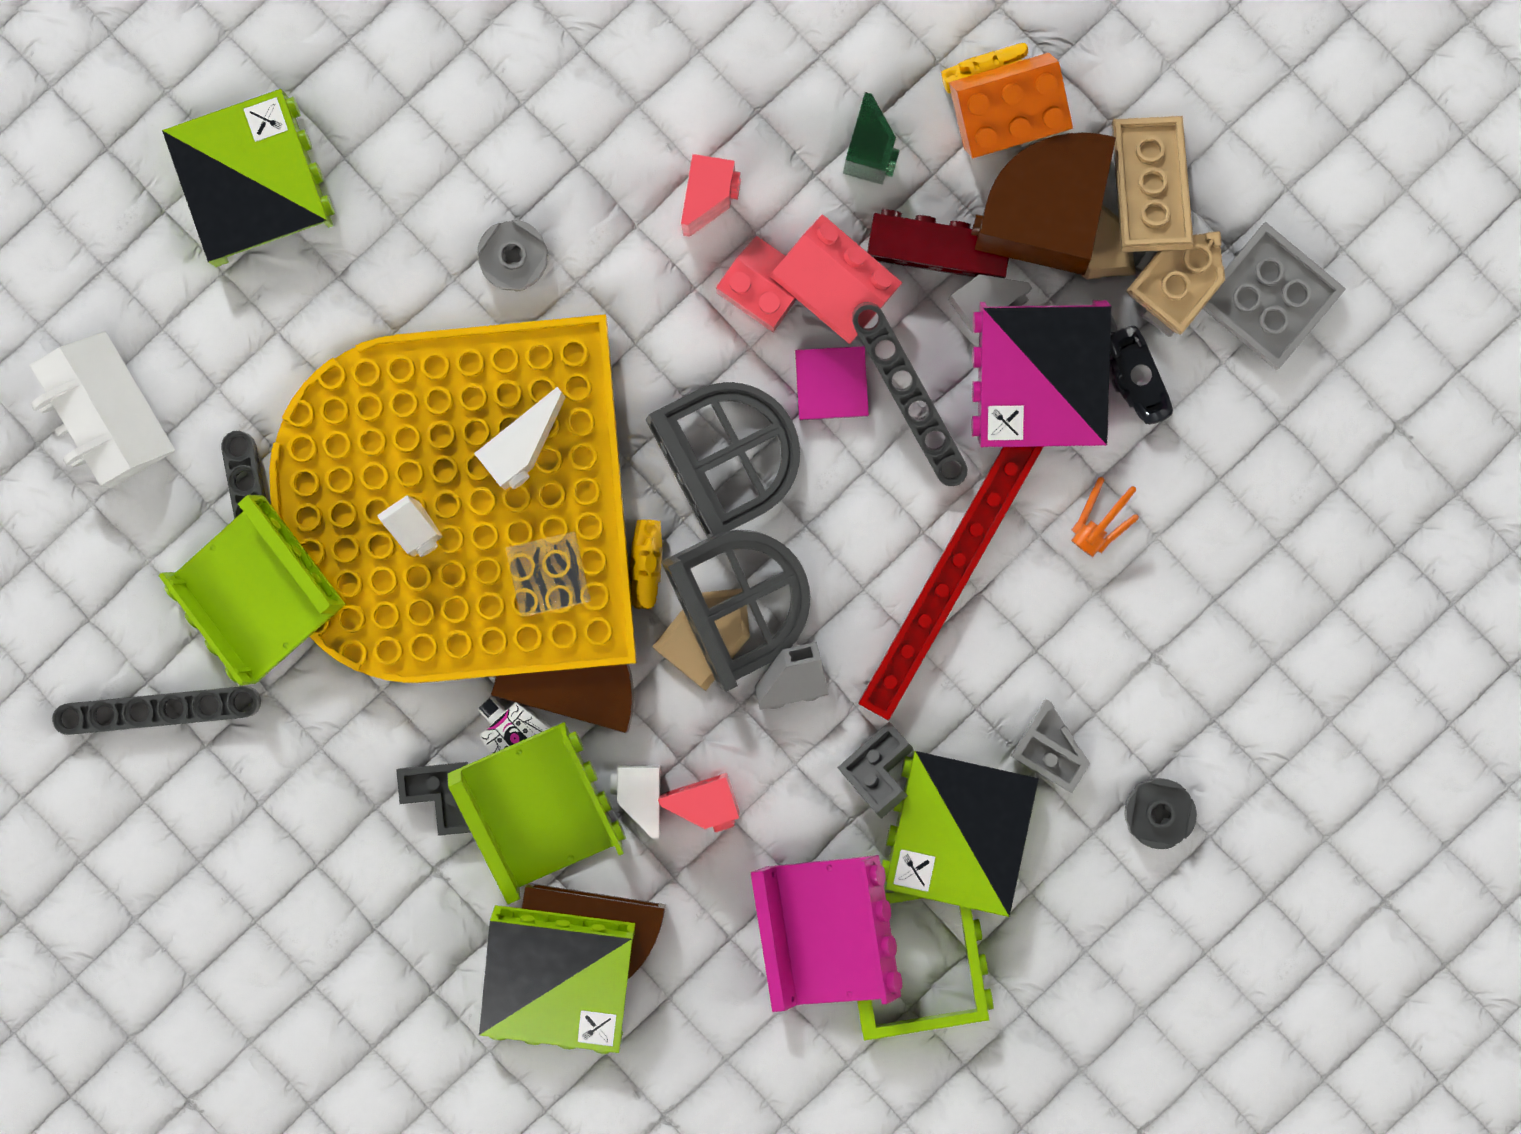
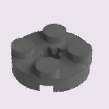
(1170, 830)

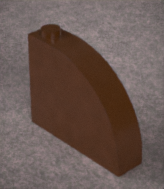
(1048, 202)
(586, 694)
(645, 914)

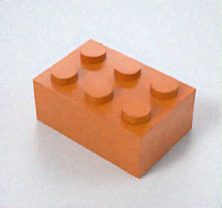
(1011, 105)

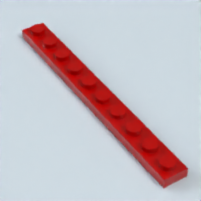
(948, 579)

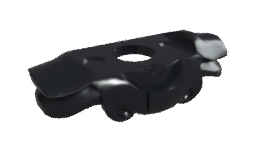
(1148, 400)

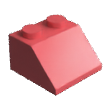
(708, 192)
(751, 287)
(704, 803)

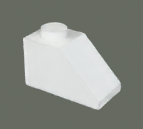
(411, 526)
(638, 795)

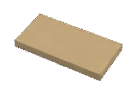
(1152, 184)

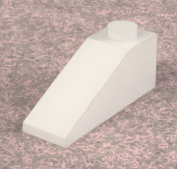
(517, 447)

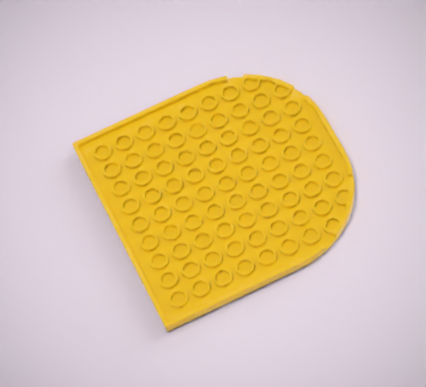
(407, 422)

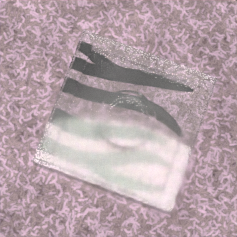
(548, 574)

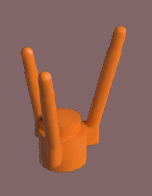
(1091, 536)

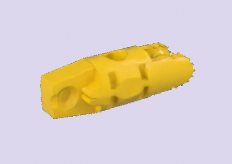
(984, 63)
(645, 563)

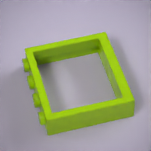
(977, 968)

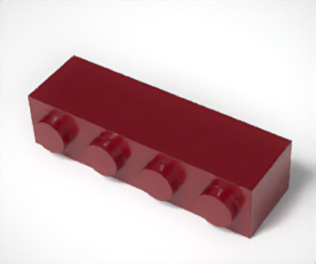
(931, 245)

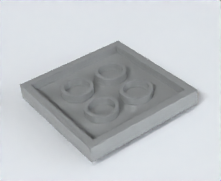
(1272, 296)

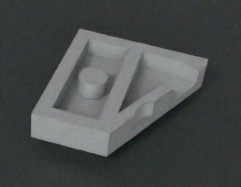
(1051, 749)

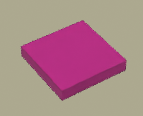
(831, 383)

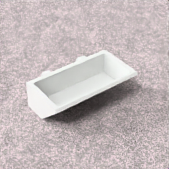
(100, 410)

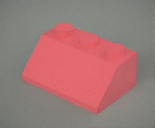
(834, 277)

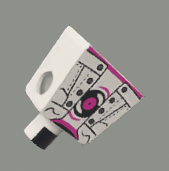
(509, 725)

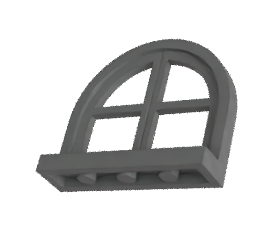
(691, 472)
(702, 618)

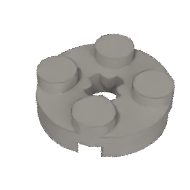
(532, 253)

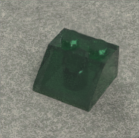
(871, 145)

